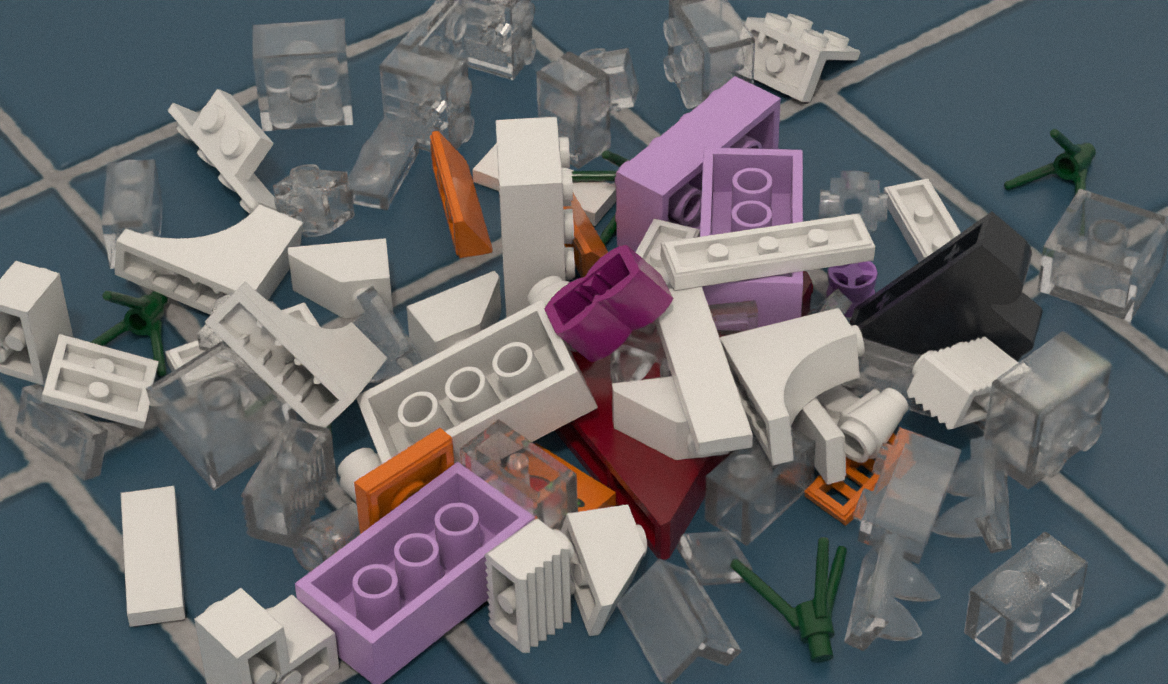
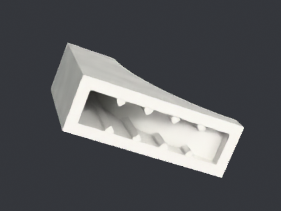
(212, 265)
(305, 364)
(787, 367)

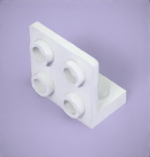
(793, 54)

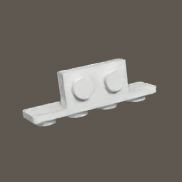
(231, 144)

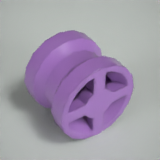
(854, 281)

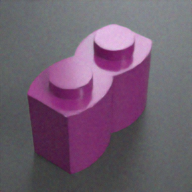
(608, 303)

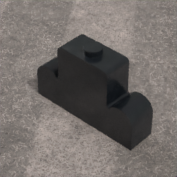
(958, 296)

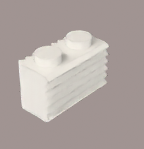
(958, 380)
(530, 585)

